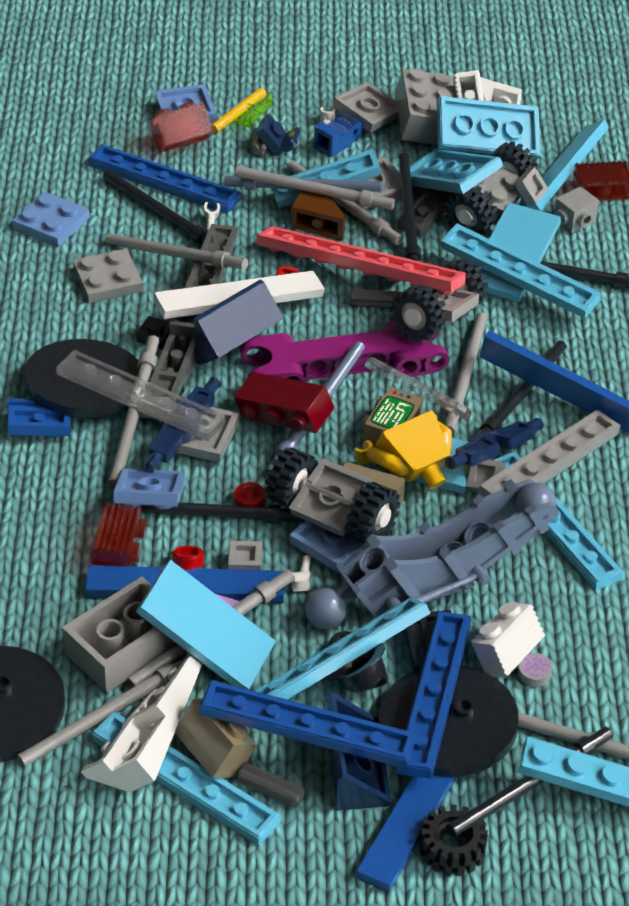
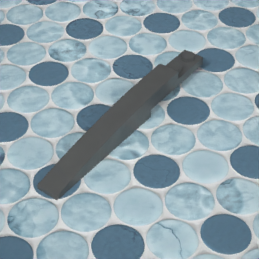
(179, 350)

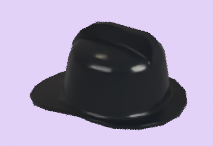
(363, 672)

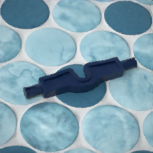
(172, 438)
(488, 443)

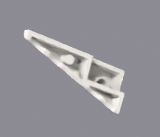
(146, 734)

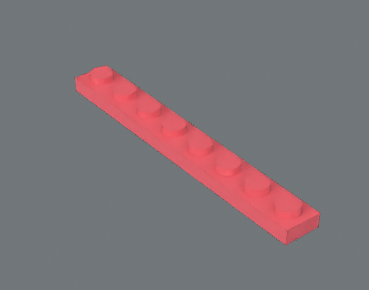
(362, 259)

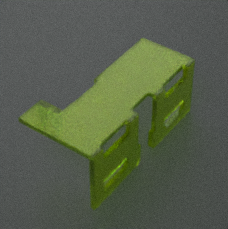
(254, 113)

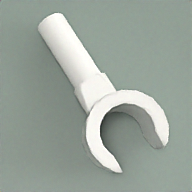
(327, 117)
(211, 216)
(302, 578)

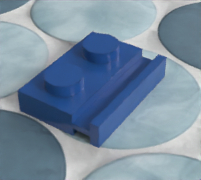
(31, 418)

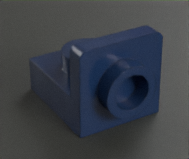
(275, 137)

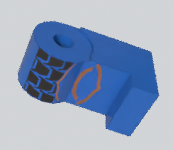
(338, 134)

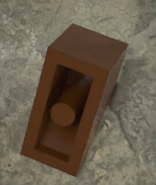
(317, 215)

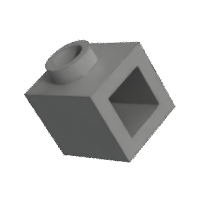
(576, 209)

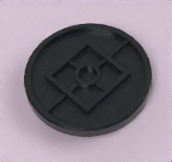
(67, 396)
(29, 700)
(478, 725)

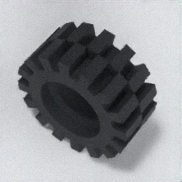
(452, 857)

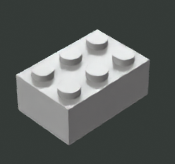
(416, 103)
(114, 639)

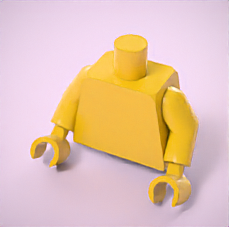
(412, 450)

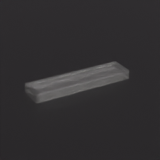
(418, 388)

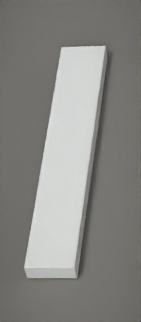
(202, 298)

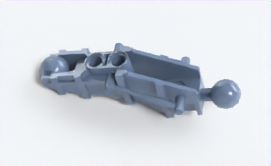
(438, 557)

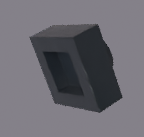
(154, 327)

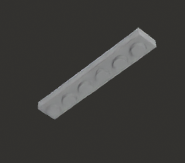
(556, 453)

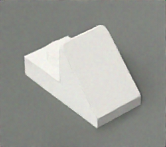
(500, 92)

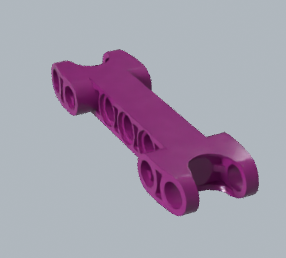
(320, 357)

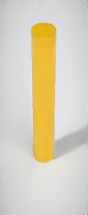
(238, 110)

